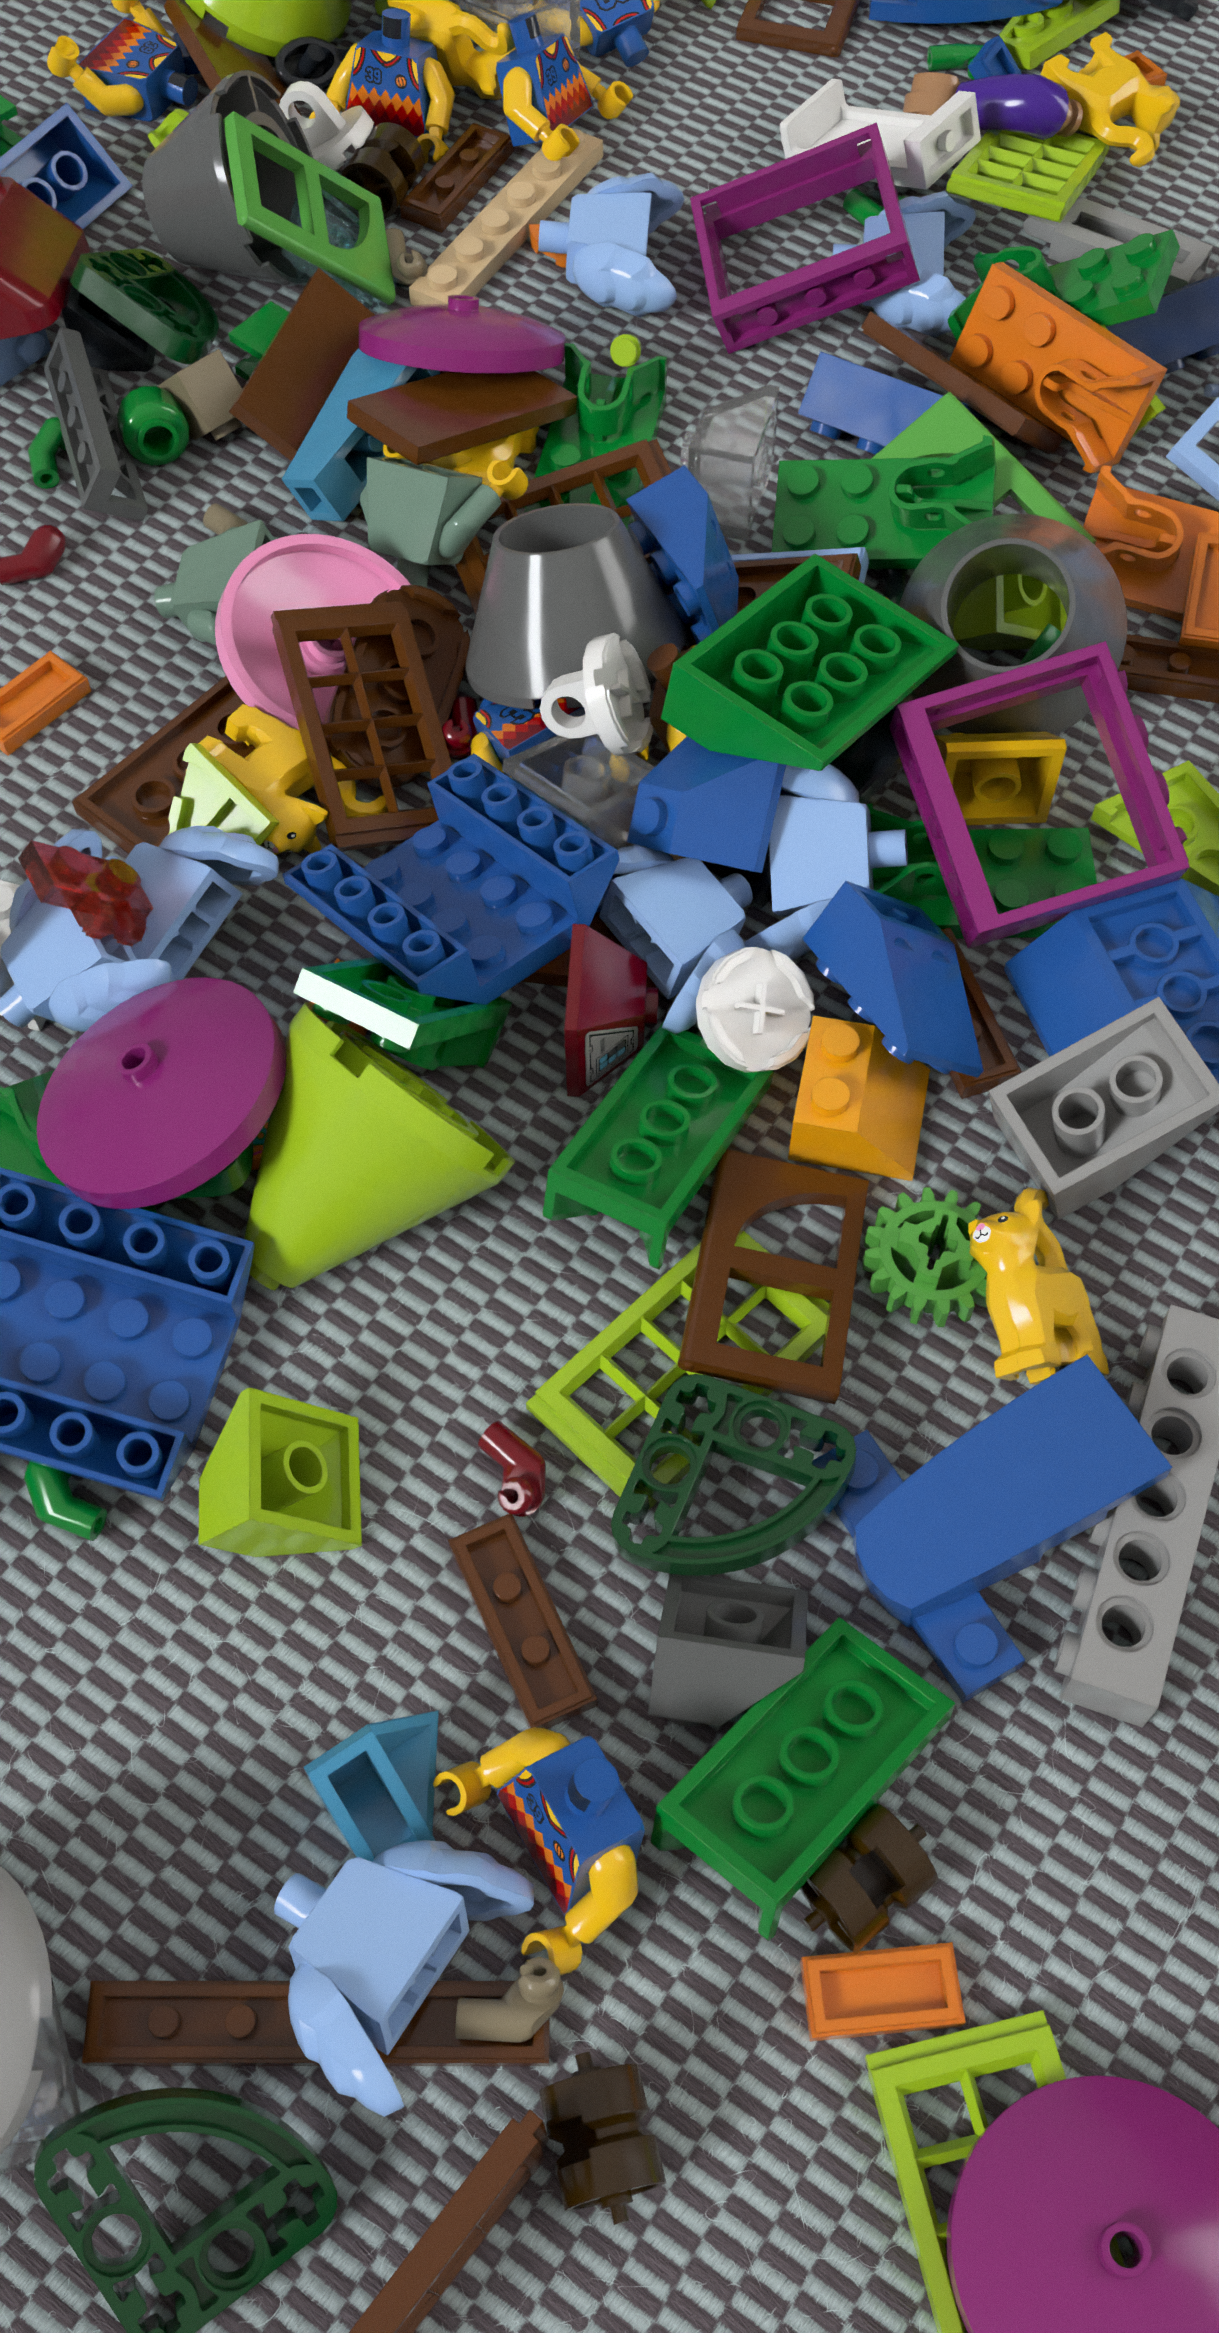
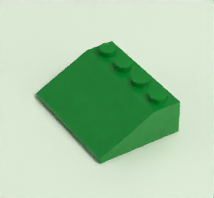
(802, 670)

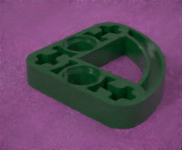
(128, 288)
(721, 1435)
(184, 2261)

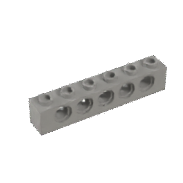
(1131, 1679)

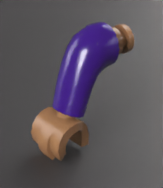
(1004, 102)

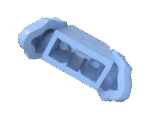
(931, 226)
(610, 241)
(816, 846)
(193, 889)
(674, 921)
(60, 968)
(377, 1948)

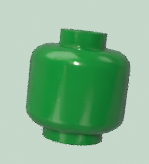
(152, 425)

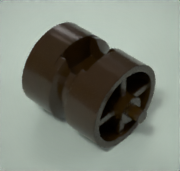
(387, 165)
(867, 1876)
(601, 2135)

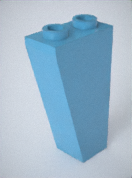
(333, 457)

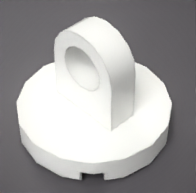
(329, 131)
(612, 695)
(755, 1009)

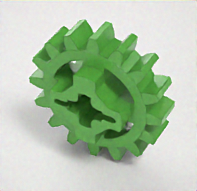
(902, 1245)

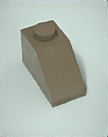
(206, 395)

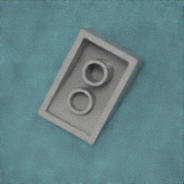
(1105, 1106)

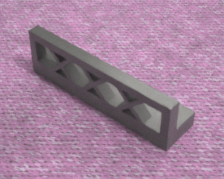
(91, 431)

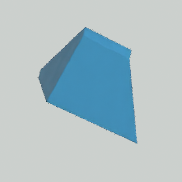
(381, 1783)

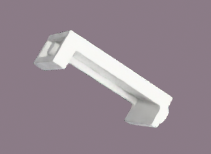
(915, 144)

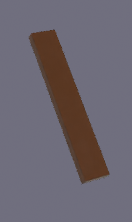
(252, 2027)

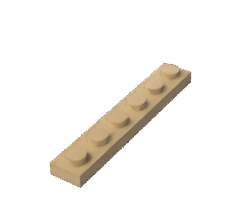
(505, 224)

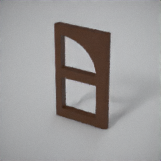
(826, 42)
(740, 1194)

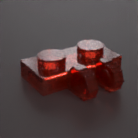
(98, 891)

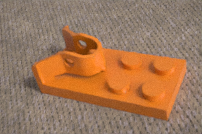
(1057, 365)
(1147, 542)

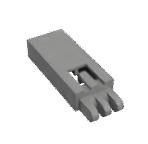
(1098, 226)

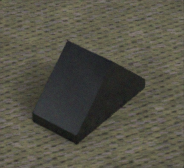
(105, 339)

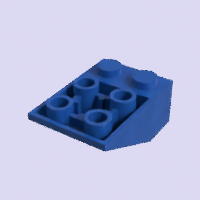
(686, 550)
(898, 977)

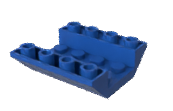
(471, 895)
(1120, 957)
(110, 1333)

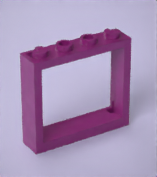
(820, 286)
(1125, 745)

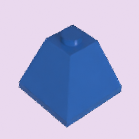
(708, 806)

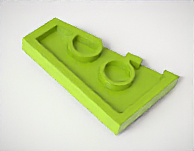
(1044, 33)
(1193, 808)

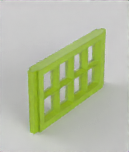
(1028, 172)
(597, 1445)
(934, 2064)

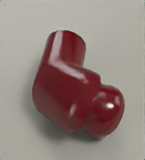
(36, 559)
(460, 728)
(522, 1469)

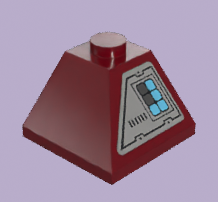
(603, 1008)

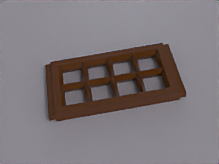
(642, 455)
(344, 623)
(458, 2230)

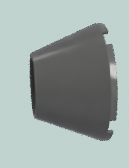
(192, 189)
(1030, 548)
(553, 588)

